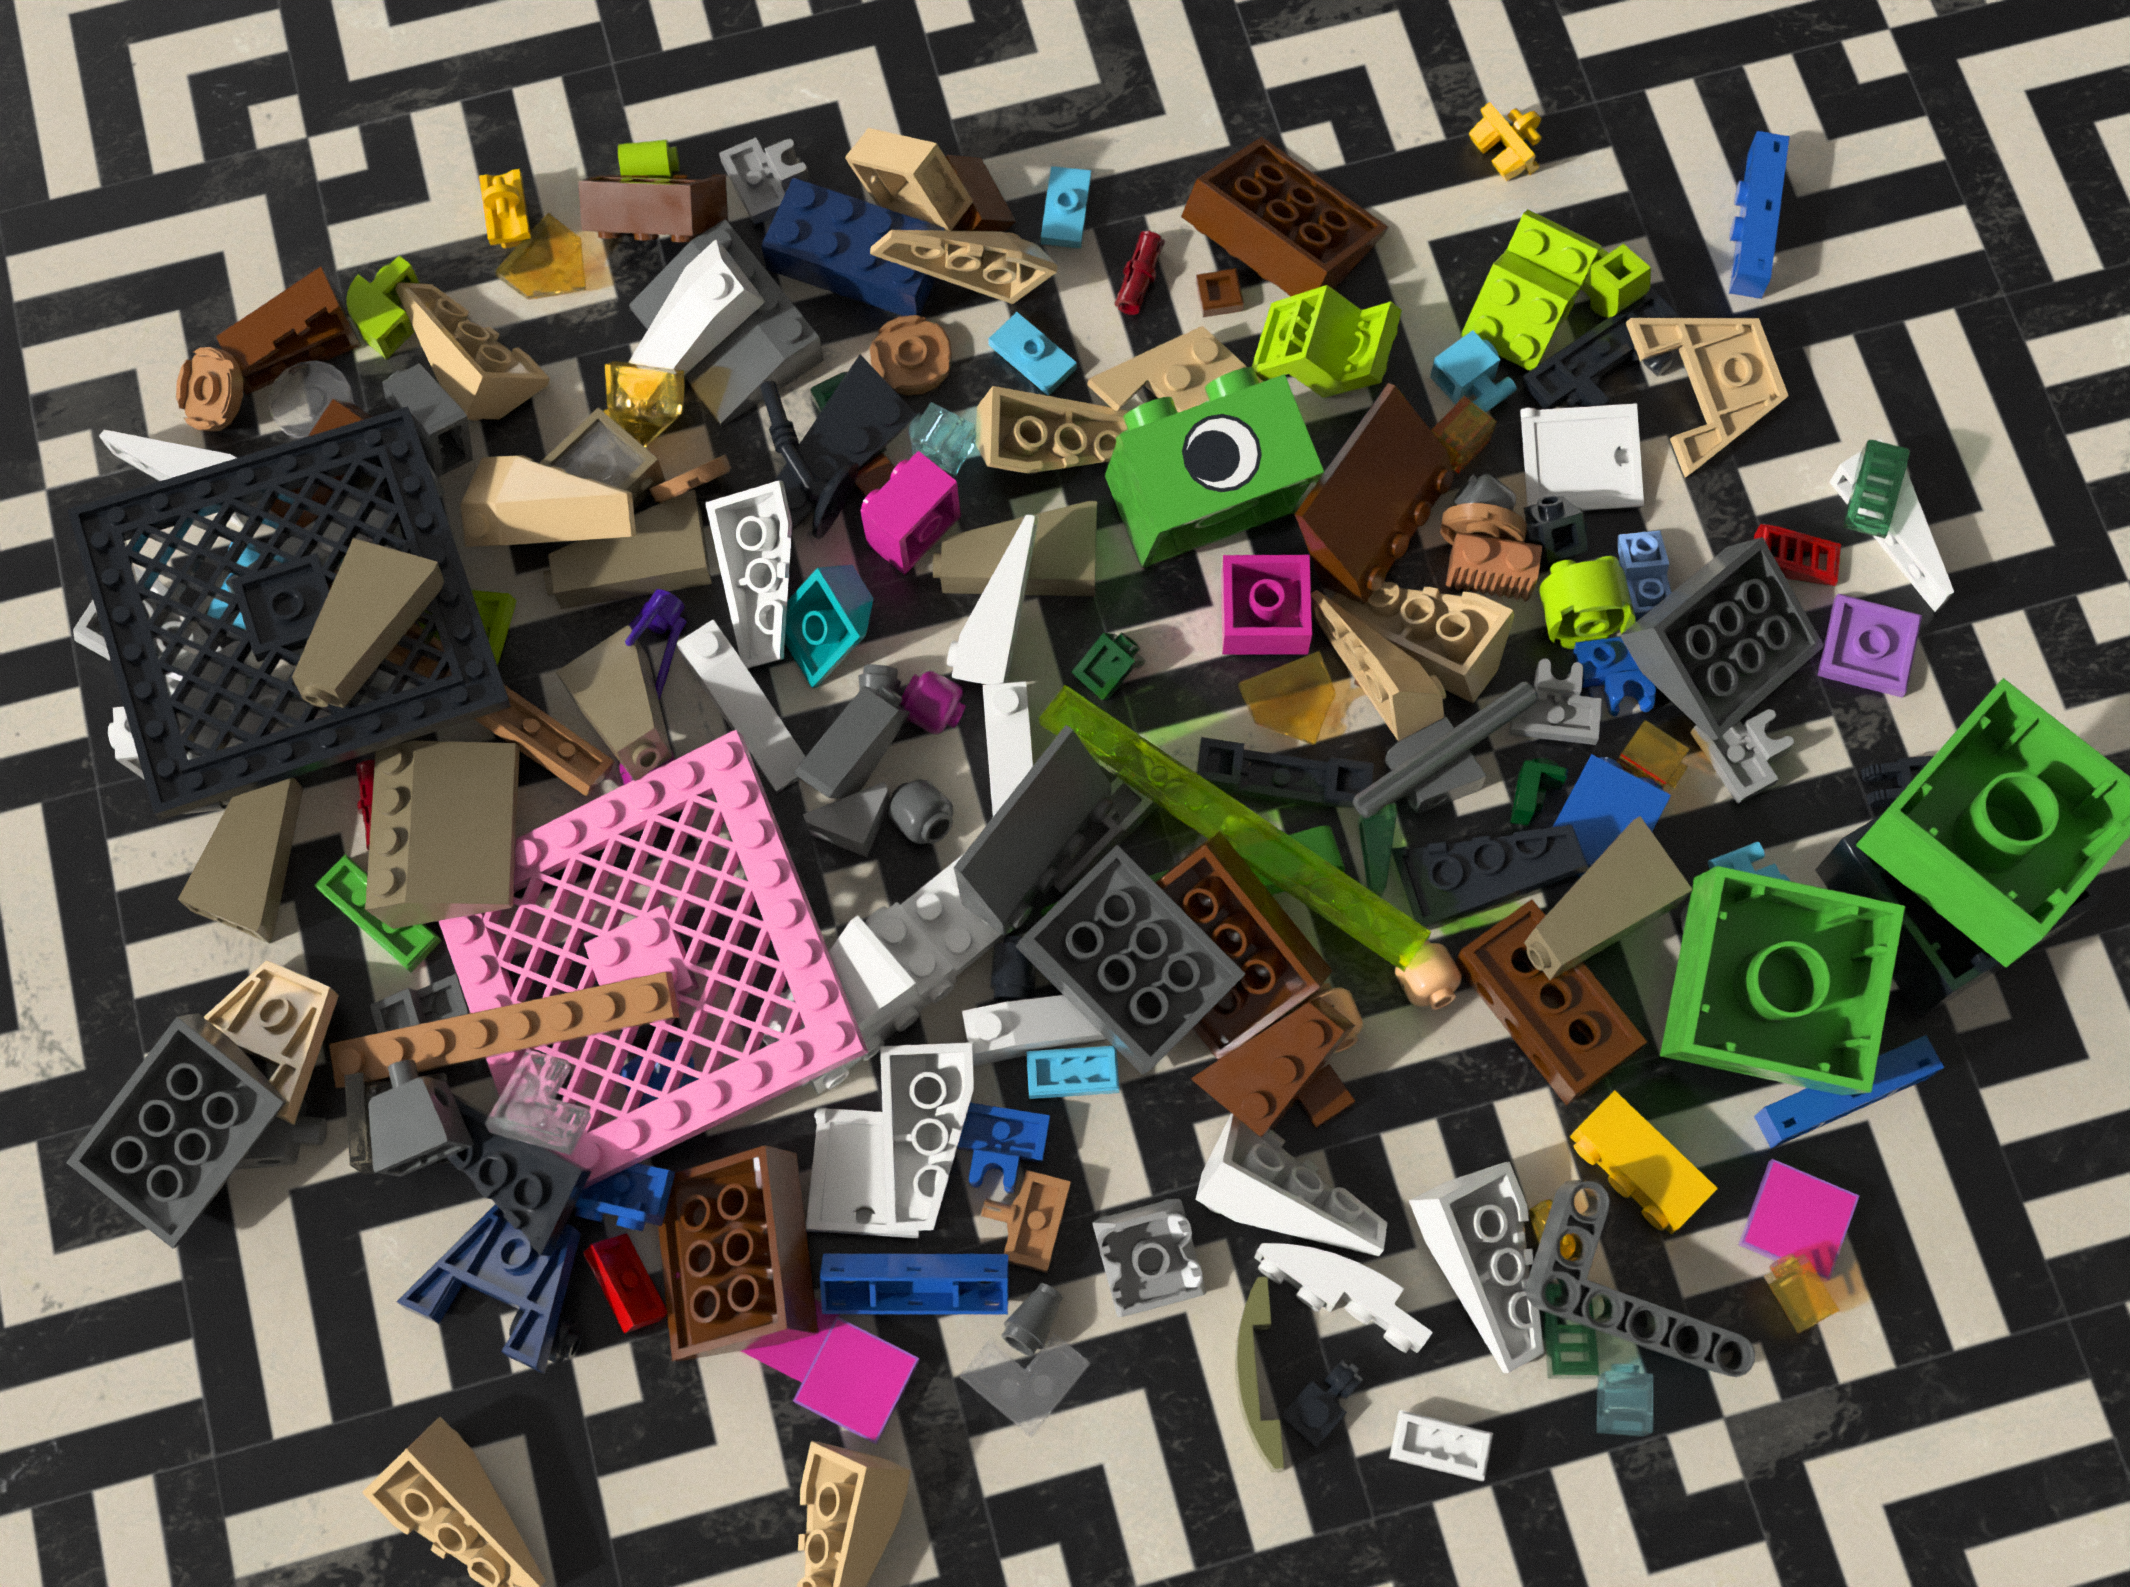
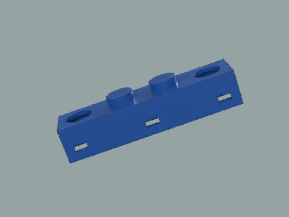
(1759, 214)
(1816, 1108)
(894, 1281)

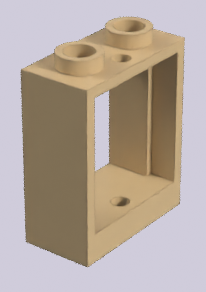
(909, 177)

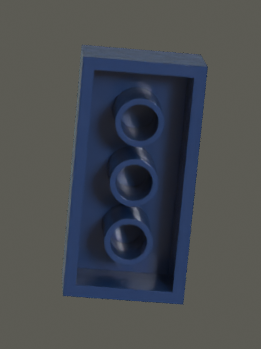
(828, 244)

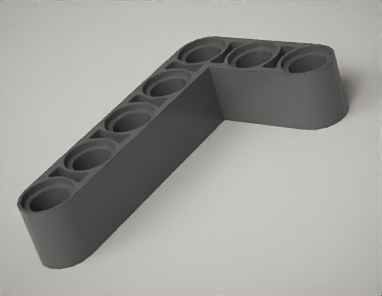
(1619, 1307)

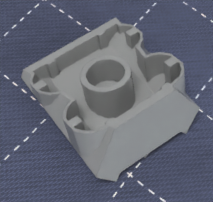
(1149, 1257)

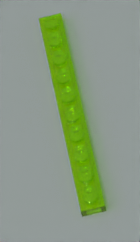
(1255, 839)

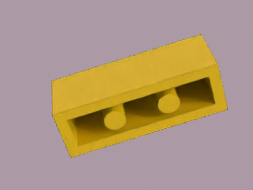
(1642, 1163)

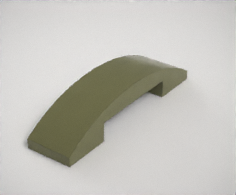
(1264, 1434)

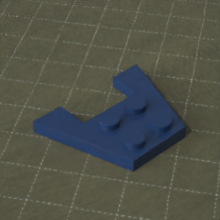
(506, 1267)

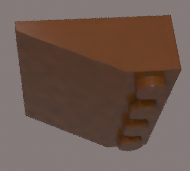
(1281, 219)
(1374, 497)
(1254, 932)
(740, 1256)

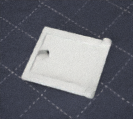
(1584, 456)
(849, 1175)

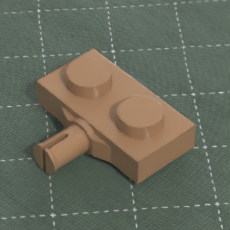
(1032, 1220)

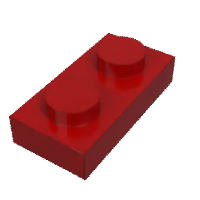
(625, 1282)

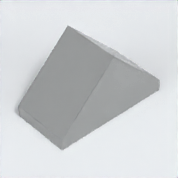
(851, 820)

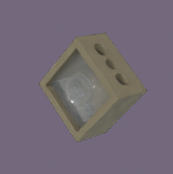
(609, 455)

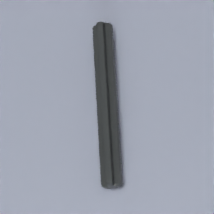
(1445, 749)

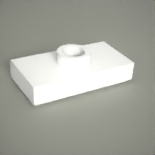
(1441, 1445)

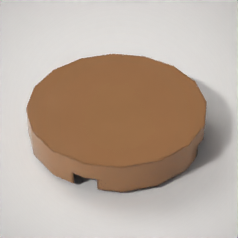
(911, 354)
(210, 389)
(690, 479)
(1484, 521)

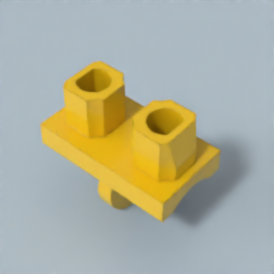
(1495, 129)
(505, 208)

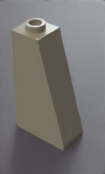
(663, 555)
(1060, 562)
(362, 620)
(620, 701)
(247, 861)
(1612, 899)

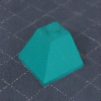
(827, 620)

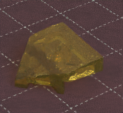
(546, 263)
(643, 398)
(1291, 698)

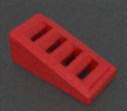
(1800, 542)

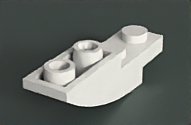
(1327, 1277)

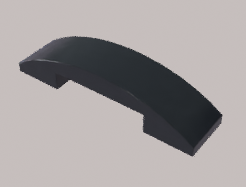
(1282, 776)

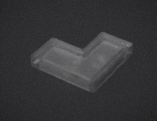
(529, 1106)
(1030, 1393)

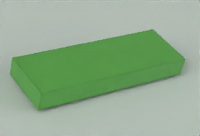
(346, 888)

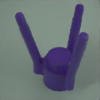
(658, 615)

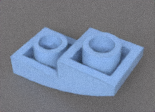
(1645, 568)

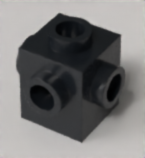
(1557, 527)

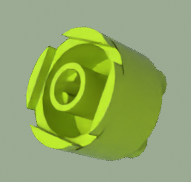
(1586, 601)

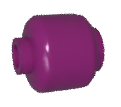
(933, 702)

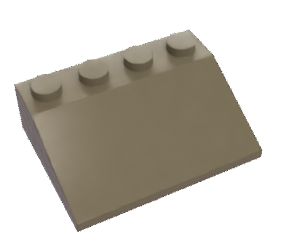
(442, 831)

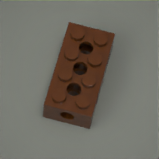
(1545, 1031)

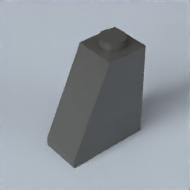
(437, 417)
(854, 743)

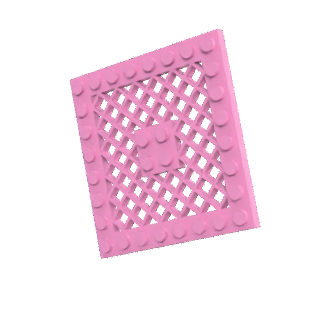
(654, 946)

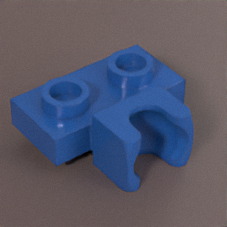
(1612, 665)
(1001, 1140)

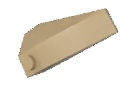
(978, 260)
(468, 358)
(1044, 432)
(533, 503)
(1446, 633)
(1389, 677)
(451, 1502)
(850, 1514)

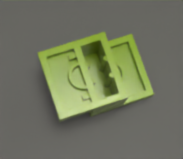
(1531, 289)
(1326, 341)

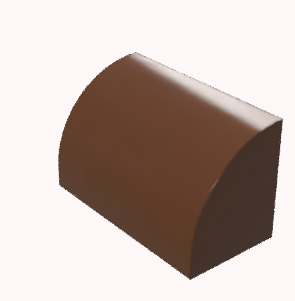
(988, 208)

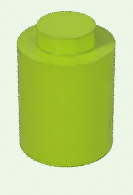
(648, 158)

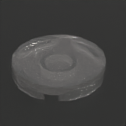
(303, 395)

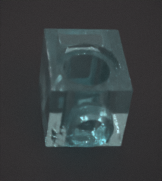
(942, 437)
(1625, 1401)

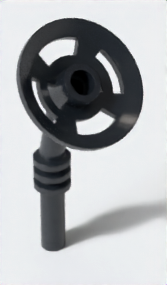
(827, 496)

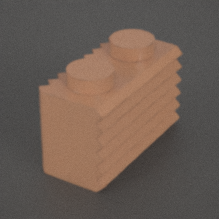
(1493, 566)

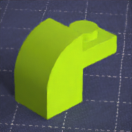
(1616, 281)
(377, 310)

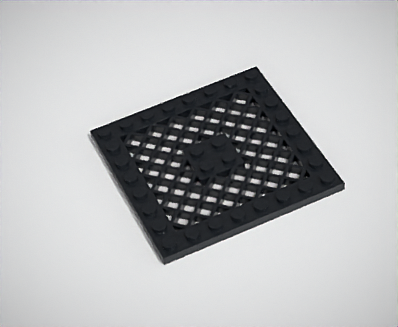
(277, 611)

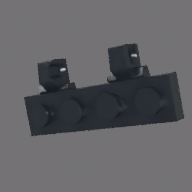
(1576, 369)

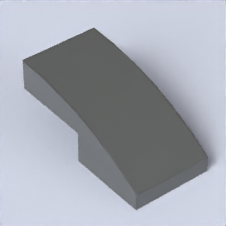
(415, 1007)

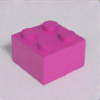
(910, 511)
(1266, 604)

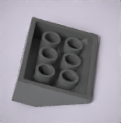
(766, 347)
(1724, 637)
(1033, 834)
(1130, 960)
(178, 1128)

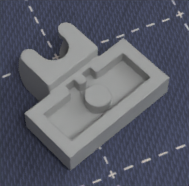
(762, 177)
(1559, 709)
(1744, 755)

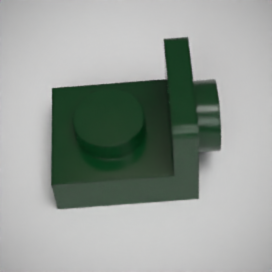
(1108, 664)
(1532, 785)

